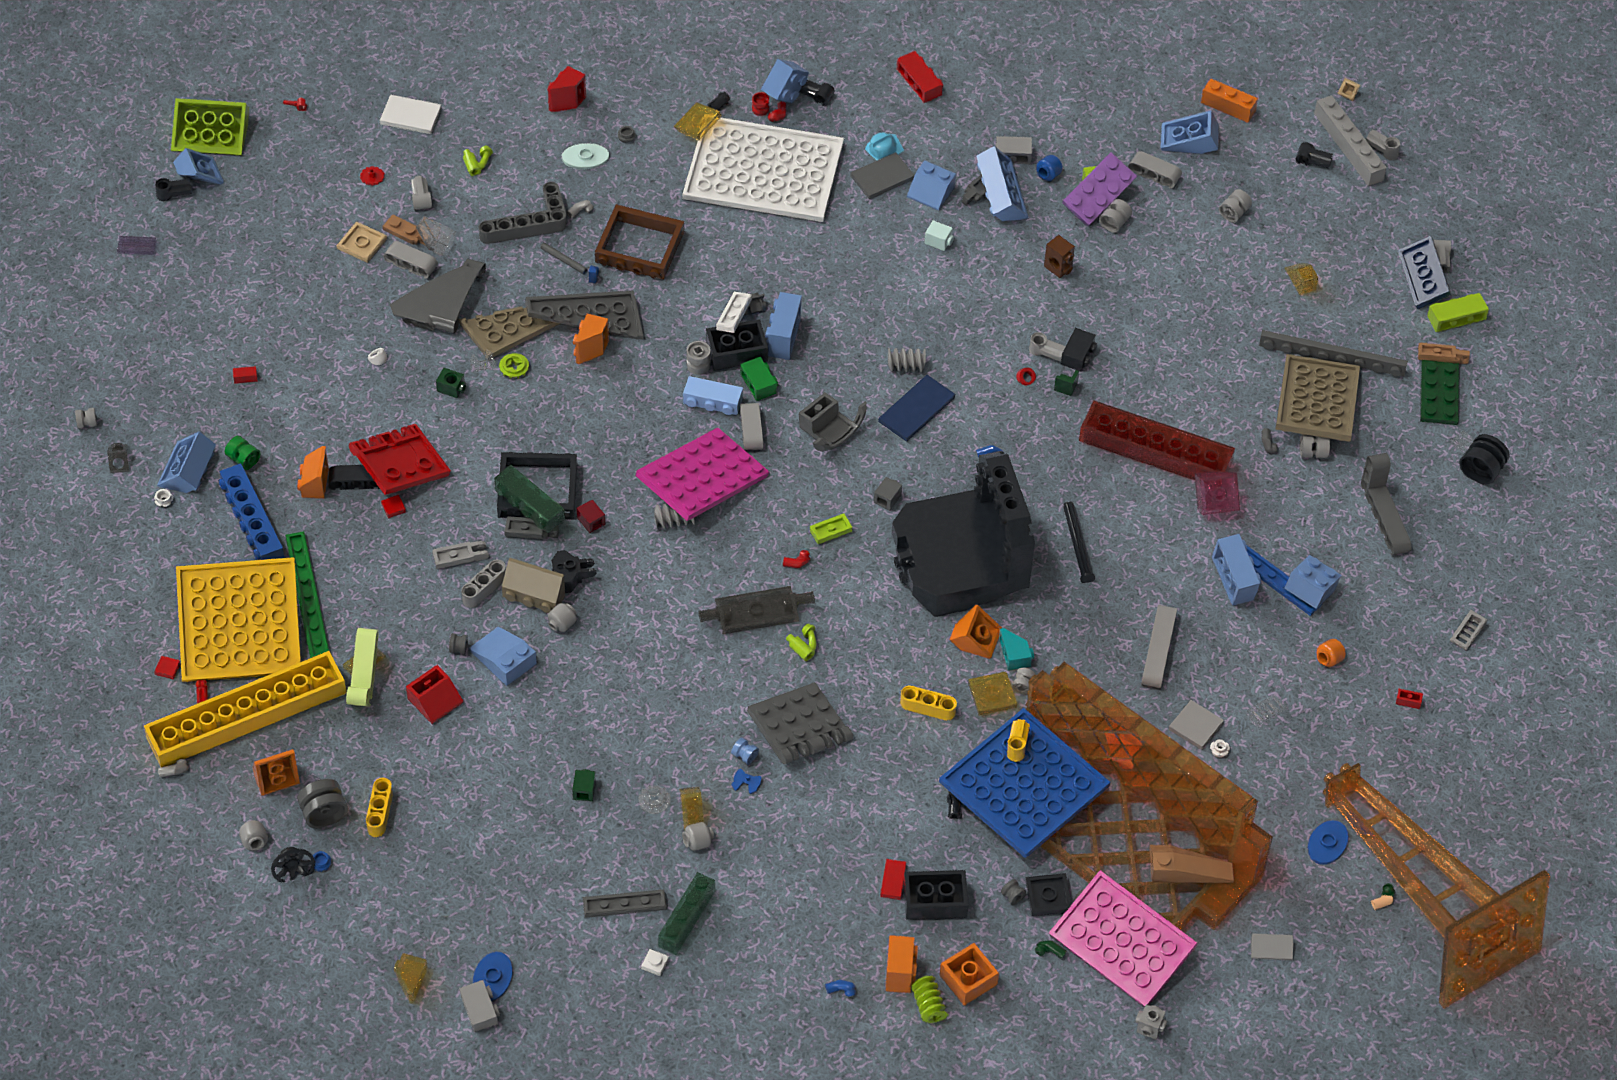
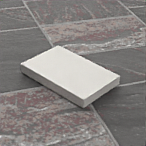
(410, 114)

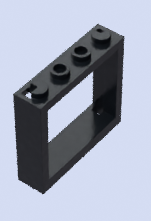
(539, 460)

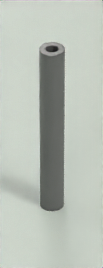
(562, 257)

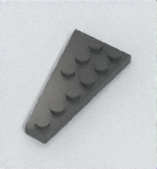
(570, 309)

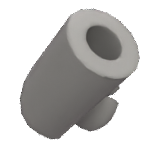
(577, 207)
(180, 767)

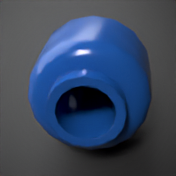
(1049, 167)

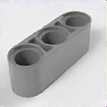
(1155, 169)
(411, 259)
(751, 426)
(483, 583)

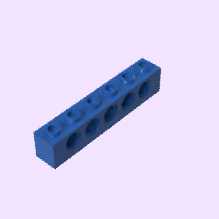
(246, 503)

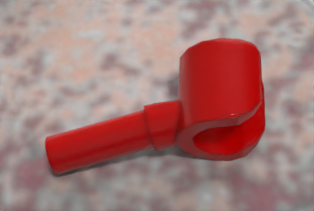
(300, 103)

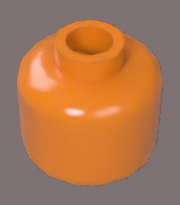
(1331, 652)

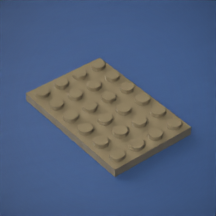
(1318, 398)

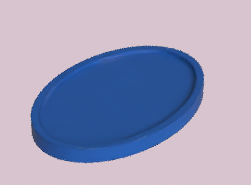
(1328, 842)
(496, 972)

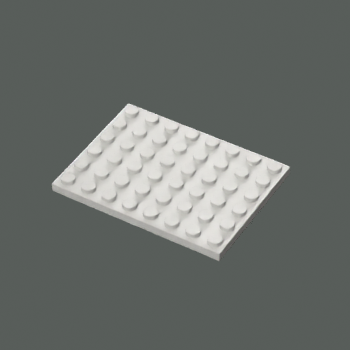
(764, 169)

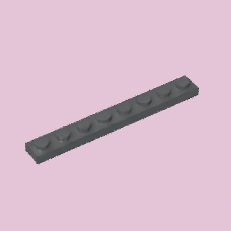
(1334, 353)

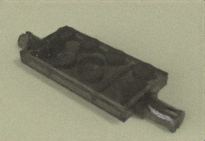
(756, 609)

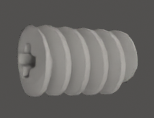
(907, 360)
(668, 515)

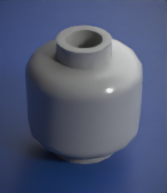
(562, 617)
(253, 835)
(697, 836)

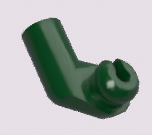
(1049, 946)

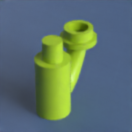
(473, 166)
(800, 647)

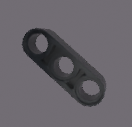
(350, 477)

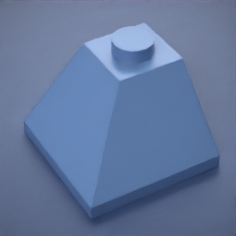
(197, 167)

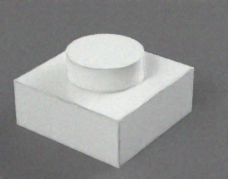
(654, 962)

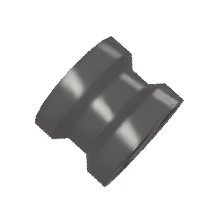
(458, 643)
(1013, 891)

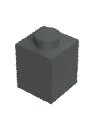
(888, 493)

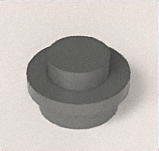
(626, 134)

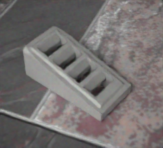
(1474, 617)

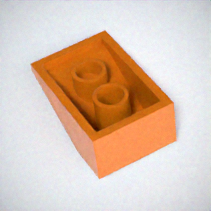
(276, 772)

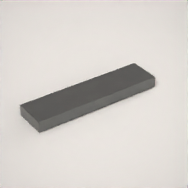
(624, 903)

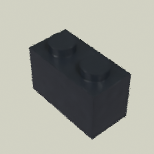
(1078, 349)

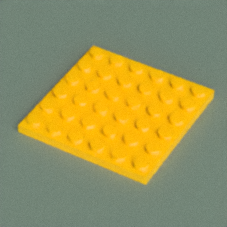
(237, 619)

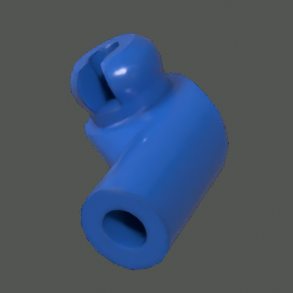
(838, 985)

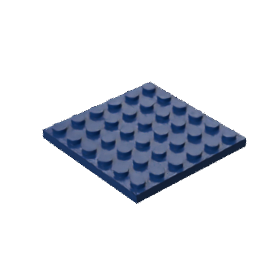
(1028, 797)

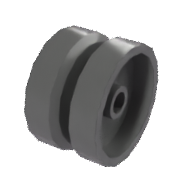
(322, 803)

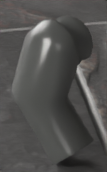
(1266, 440)

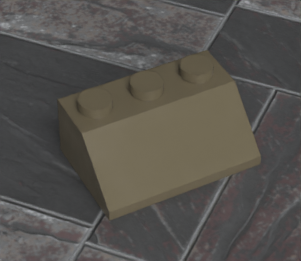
(533, 585)

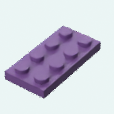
(1099, 189)

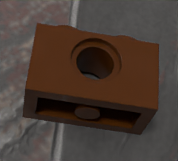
(1059, 256)

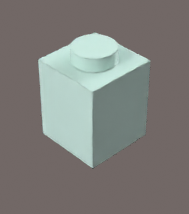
(939, 235)

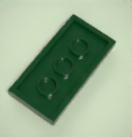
(1439, 392)

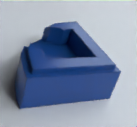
(593, 274)

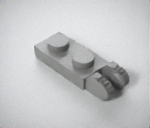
(459, 554)

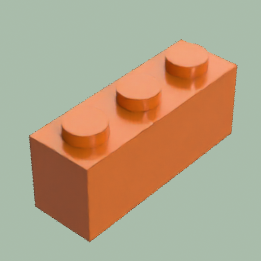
(1229, 100)

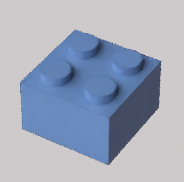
(785, 81)
(1312, 581)

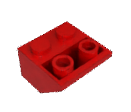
(567, 90)
(433, 694)

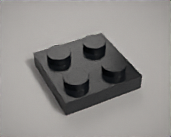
(1048, 894)

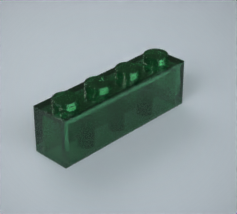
(529, 499)
(686, 913)

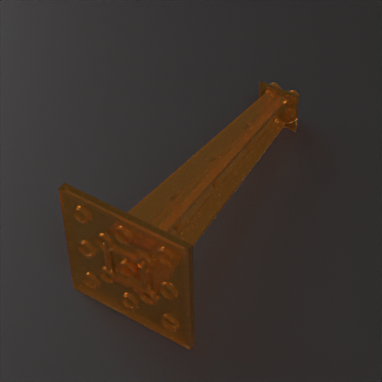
(1478, 945)

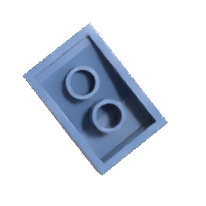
(1191, 134)
(504, 655)

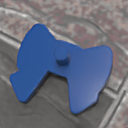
(753, 781)

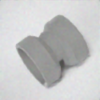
(85, 418)
(1020, 684)

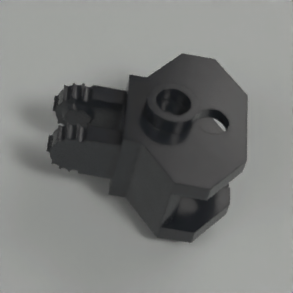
(572, 569)

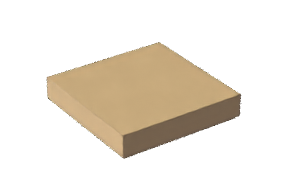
(361, 242)

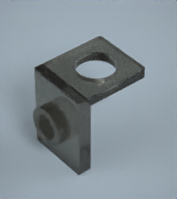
(118, 450)

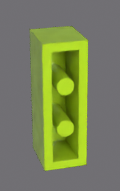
(1457, 312)

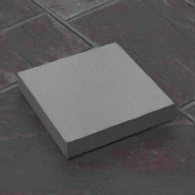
(1196, 724)

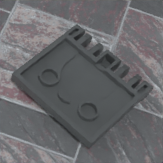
(799, 721)

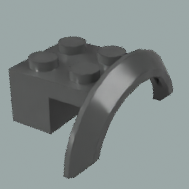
(826, 424)

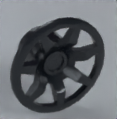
(291, 862)

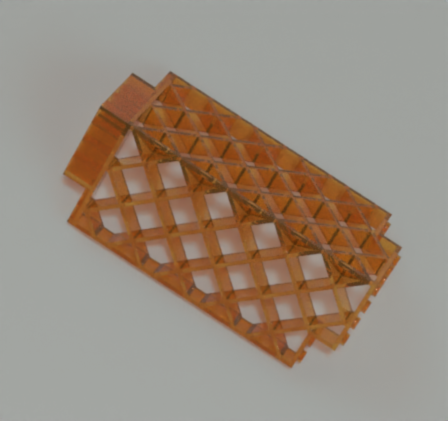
(1155, 770)

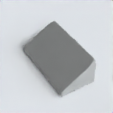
(1272, 946)

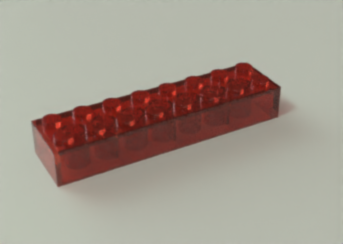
(1153, 442)

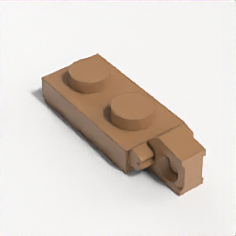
(402, 230)
(1442, 353)

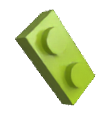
(831, 528)

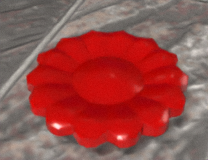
(372, 175)

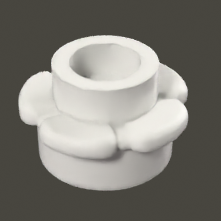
(163, 493)
(1219, 752)

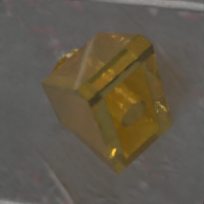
(1303, 277)
(691, 806)
(410, 974)

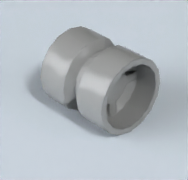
(1235, 205)
(1115, 215)
(698, 357)
(1321, 446)

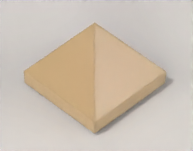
(1349, 89)

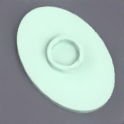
(585, 156)

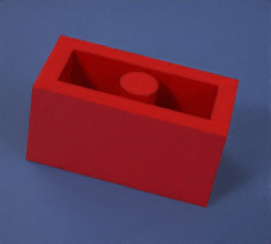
(245, 374)
(1409, 698)

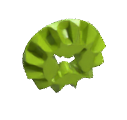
(519, 360)

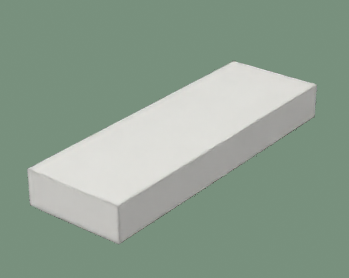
(734, 312)

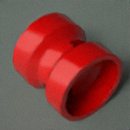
(760, 104)

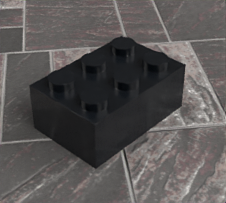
(735, 348)
(935, 894)

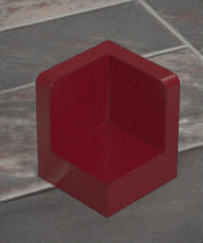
(591, 516)

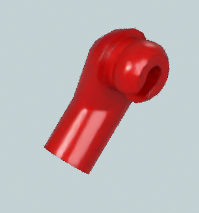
(779, 113)
(797, 562)

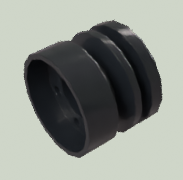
(1484, 459)

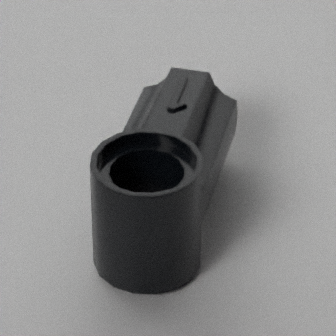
(819, 93)
(1309, 155)
(166, 189)

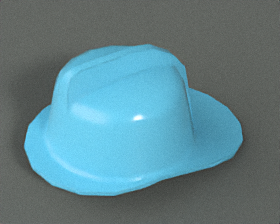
(883, 145)

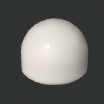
(379, 358)

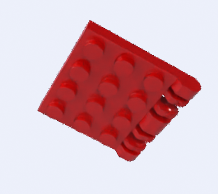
(400, 460)

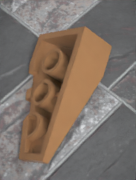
(1180, 865)

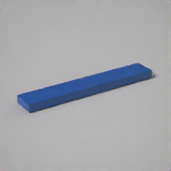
(1277, 580)

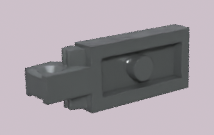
(974, 191)
(527, 528)

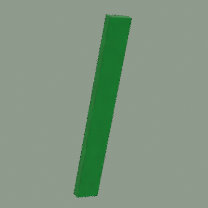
(307, 595)

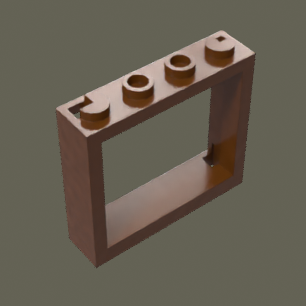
(646, 220)

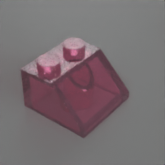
(1217, 492)

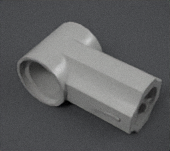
(1388, 145)
(420, 196)
(1444, 248)
(1041, 345)

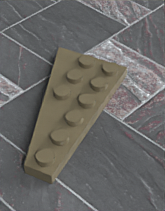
(504, 329)

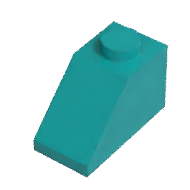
(1015, 650)

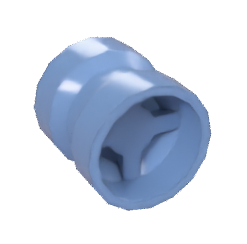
(745, 751)

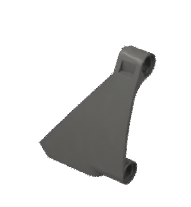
(439, 300)

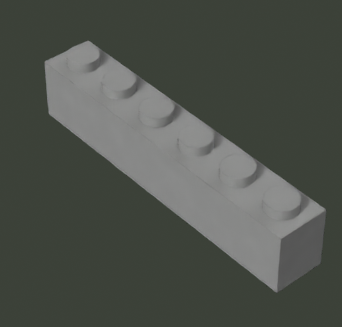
(1350, 140)

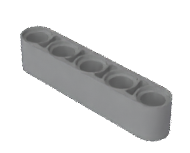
(1159, 646)

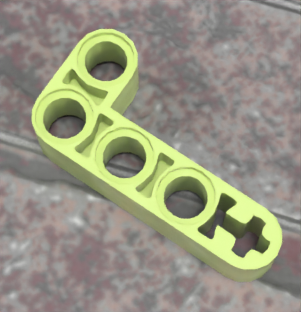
(363, 667)

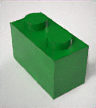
(758, 378)

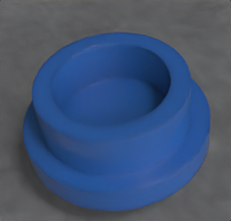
(322, 861)

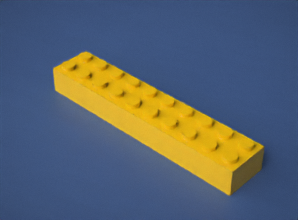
(245, 709)

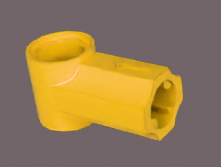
(1018, 740)

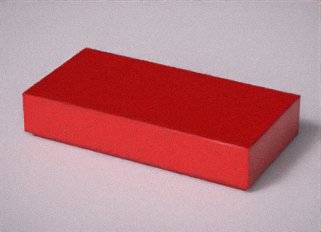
(893, 879)

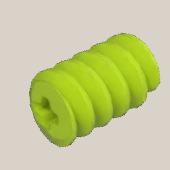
(928, 1000)

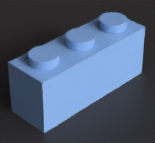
(712, 395)

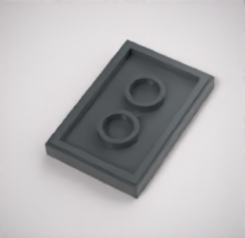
(882, 175)

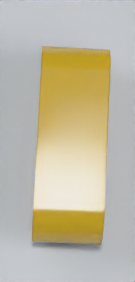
(923, 696)
(379, 799)

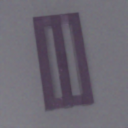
(127, 242)

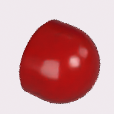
(1019, 376)

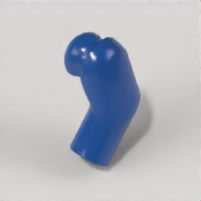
(988, 449)

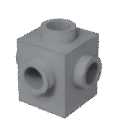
(1151, 1021)

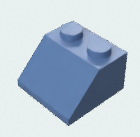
(932, 185)

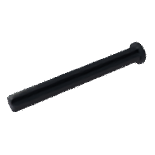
(1078, 543)

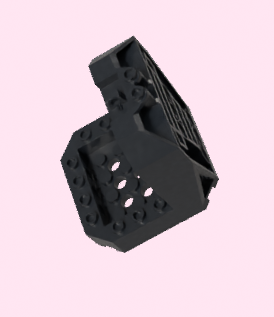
(967, 543)

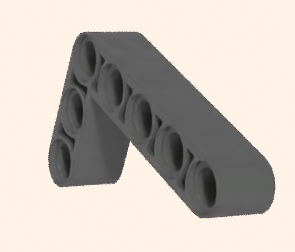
(528, 224)
(1383, 508)

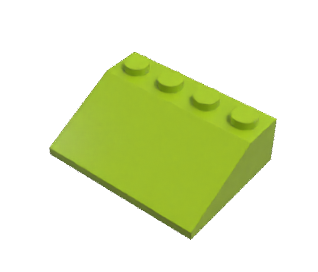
(210, 126)

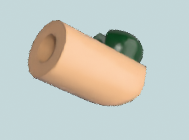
(1386, 897)

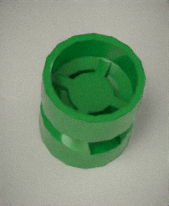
(242, 452)

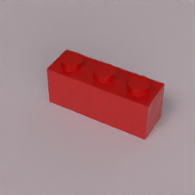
(919, 76)

